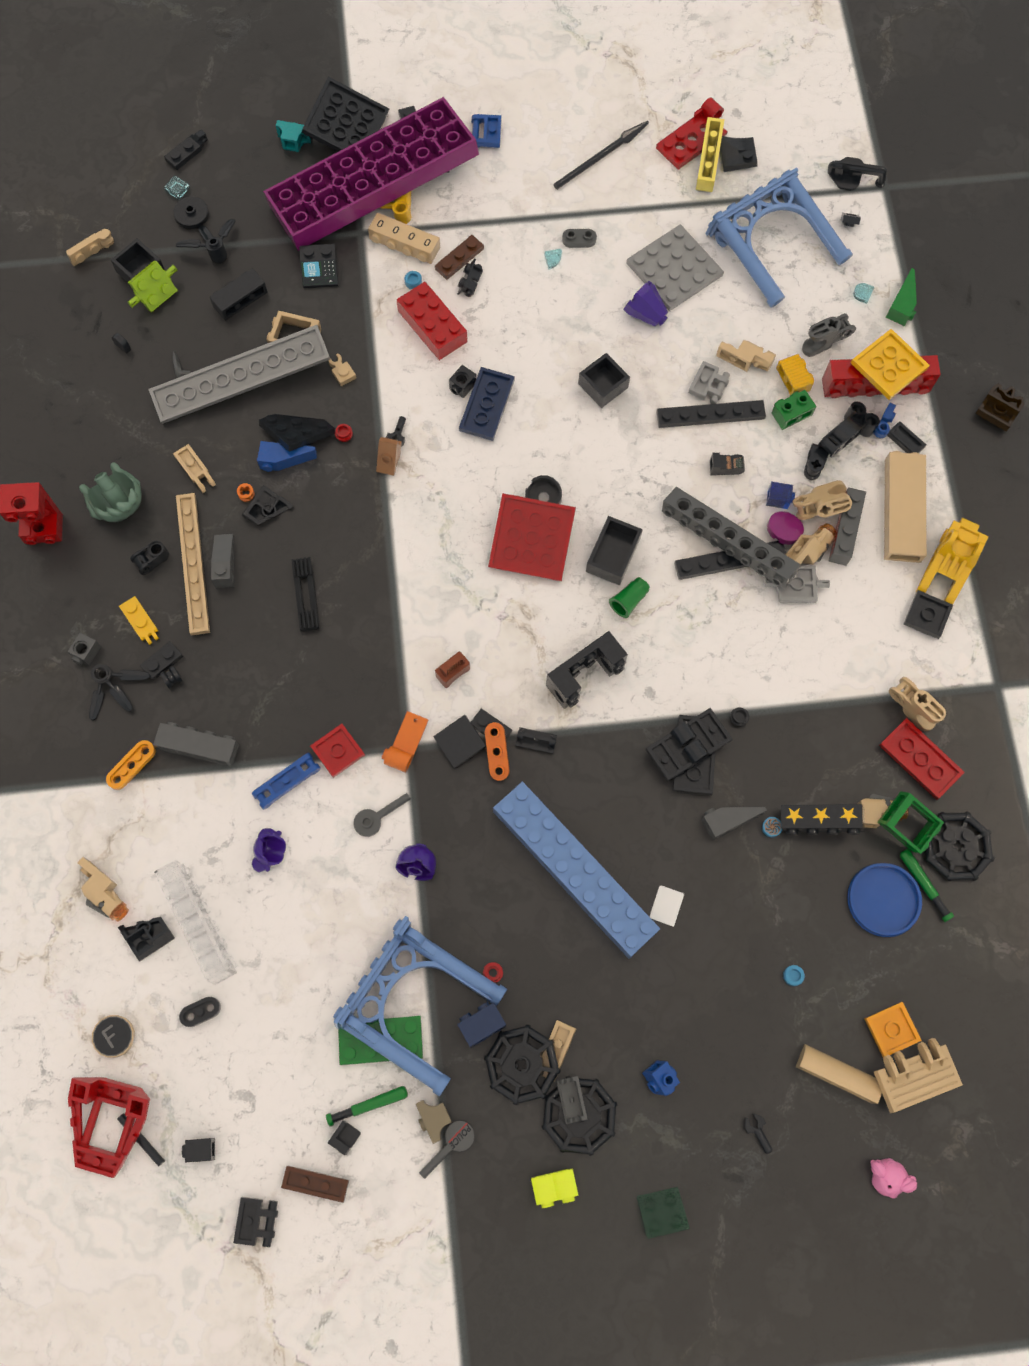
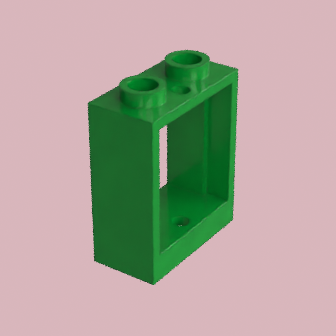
(896, 811)

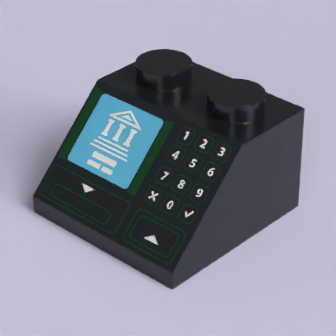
(319, 266)

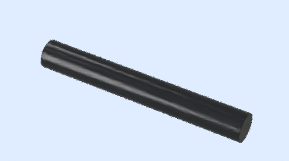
(146, 1146)

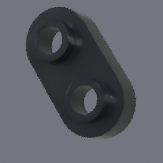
(200, 1011)

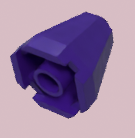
(647, 305)

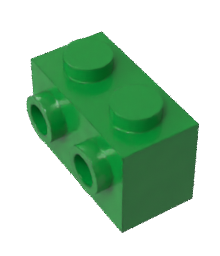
(793, 409)

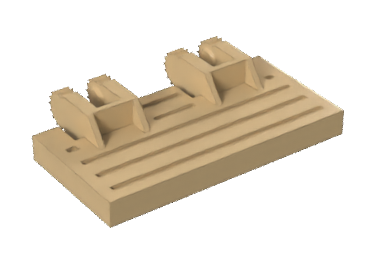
(916, 1079)

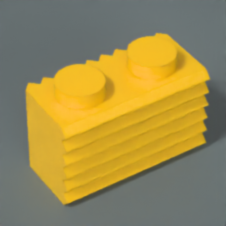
(795, 374)

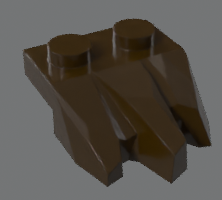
(1001, 407)

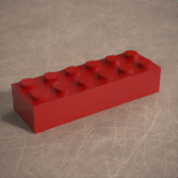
(845, 380)

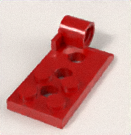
(691, 128)

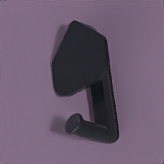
(848, 173)

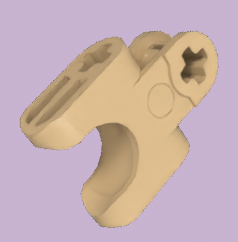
(823, 501)
(918, 705)

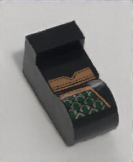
(726, 464)

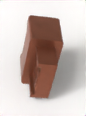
(452, 669)

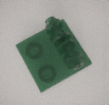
(662, 1213)

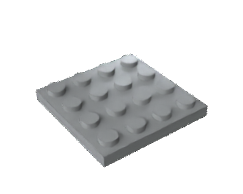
(675, 266)

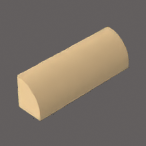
(839, 1074)

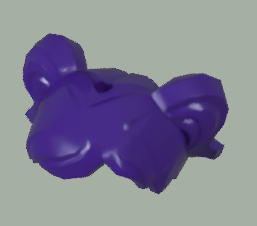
(268, 850)

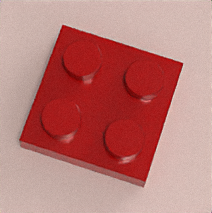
(337, 750)

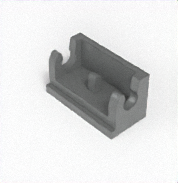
(571, 1100)

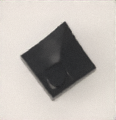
(738, 153)

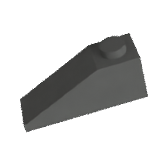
(223, 561)
(726, 819)

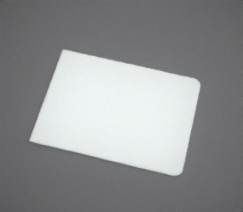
(666, 905)

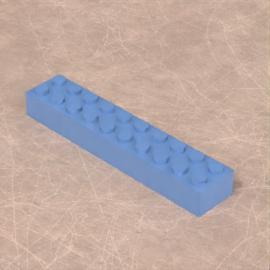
(576, 870)

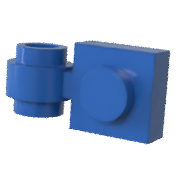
(883, 428)

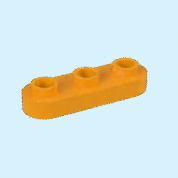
(122, 769)

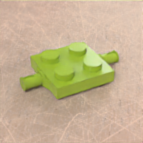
(152, 286)

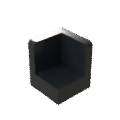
(344, 1137)

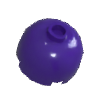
(416, 861)

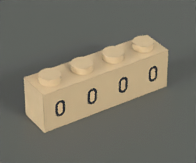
(404, 238)

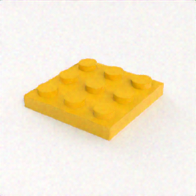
(890, 364)

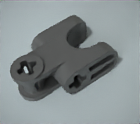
(826, 333)

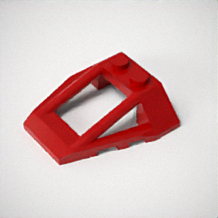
(113, 1092)

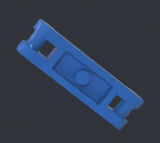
(286, 780)

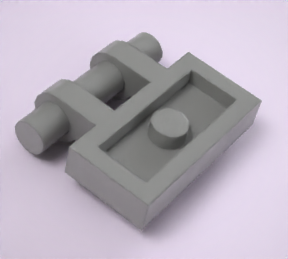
(704, 379)

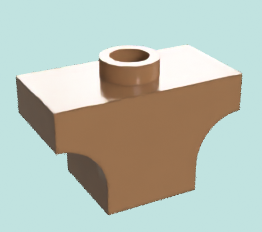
(388, 455)

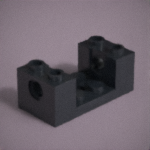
(604, 650)

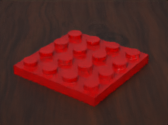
(532, 537)

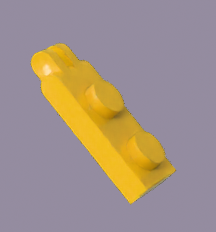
(139, 619)

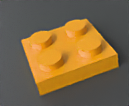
(892, 1029)

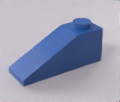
(275, 457)

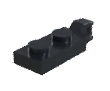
(186, 150)

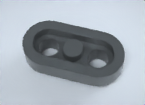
(579, 238)

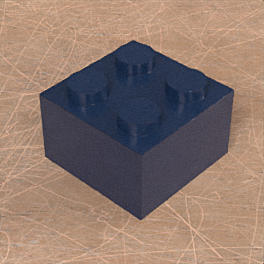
(481, 1024)

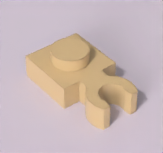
(342, 372)

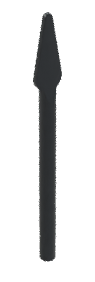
(625, 137)

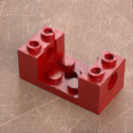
(34, 510)

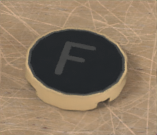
(113, 1036)

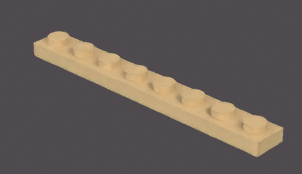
(192, 564)

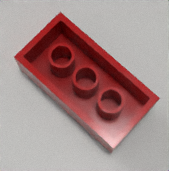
(432, 320)

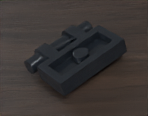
(249, 1219)

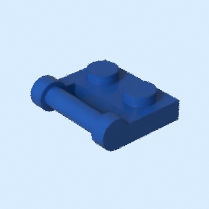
(492, 130)

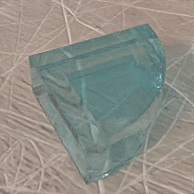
(553, 257)

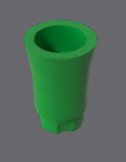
(629, 597)

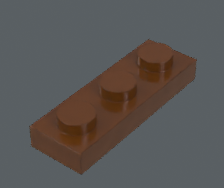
(459, 257)
(315, 1184)

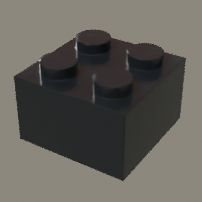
(133, 260)
(603, 380)

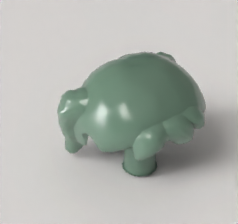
(114, 496)

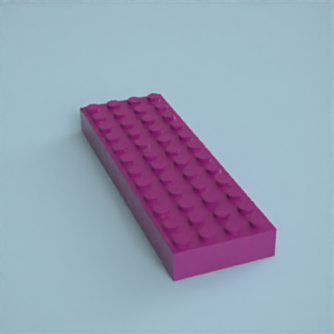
(371, 173)

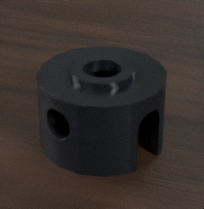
(544, 484)

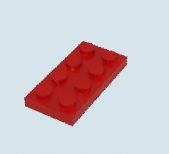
(921, 759)

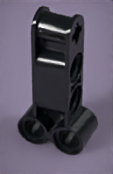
(855, 423)

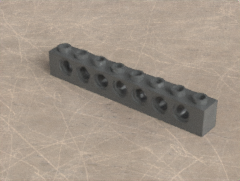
(739, 537)

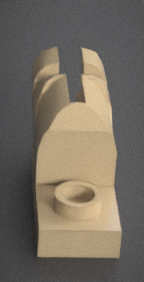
(746, 355)

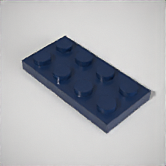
(486, 403)

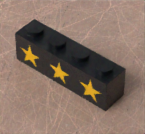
(823, 818)

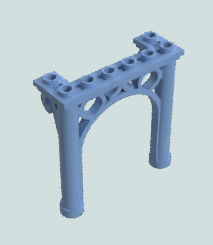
(797, 201)
(384, 1043)

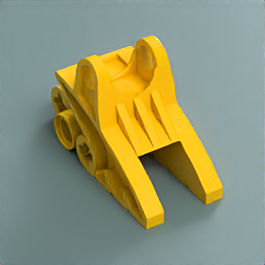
(955, 556)

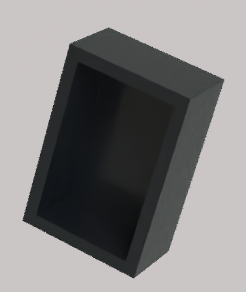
(614, 550)

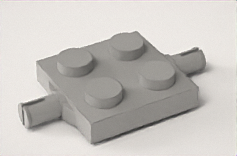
(802, 587)

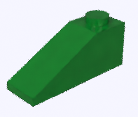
(905, 301)

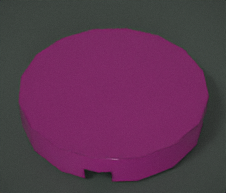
(785, 527)

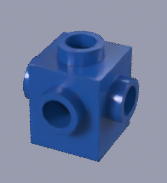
(661, 1078)

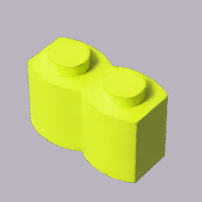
(554, 1187)

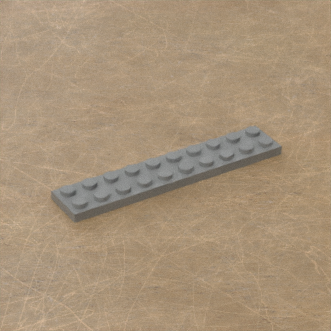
(239, 374)

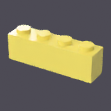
(710, 154)

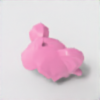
(891, 1173)

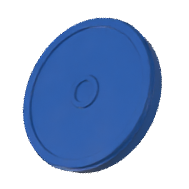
(884, 899)

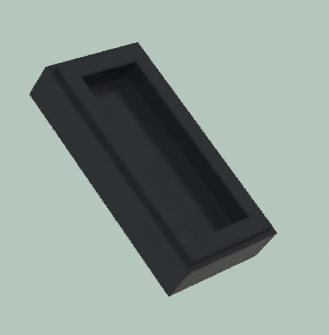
(906, 438)

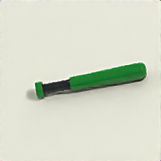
(918, 873)
(373, 1103)

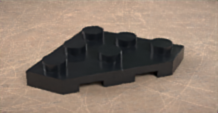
(295, 431)

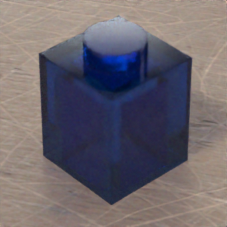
(780, 495)

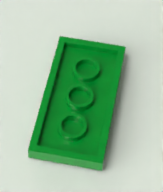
(403, 1030)

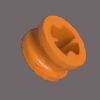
(245, 487)

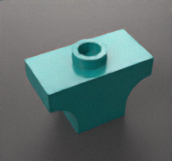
(291, 135)

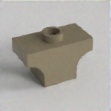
(433, 1119)

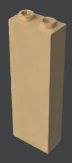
(905, 507)

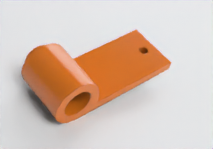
(406, 742)

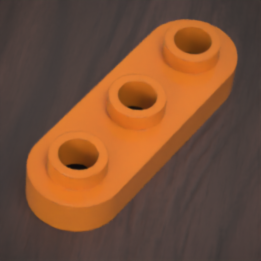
(500, 760)

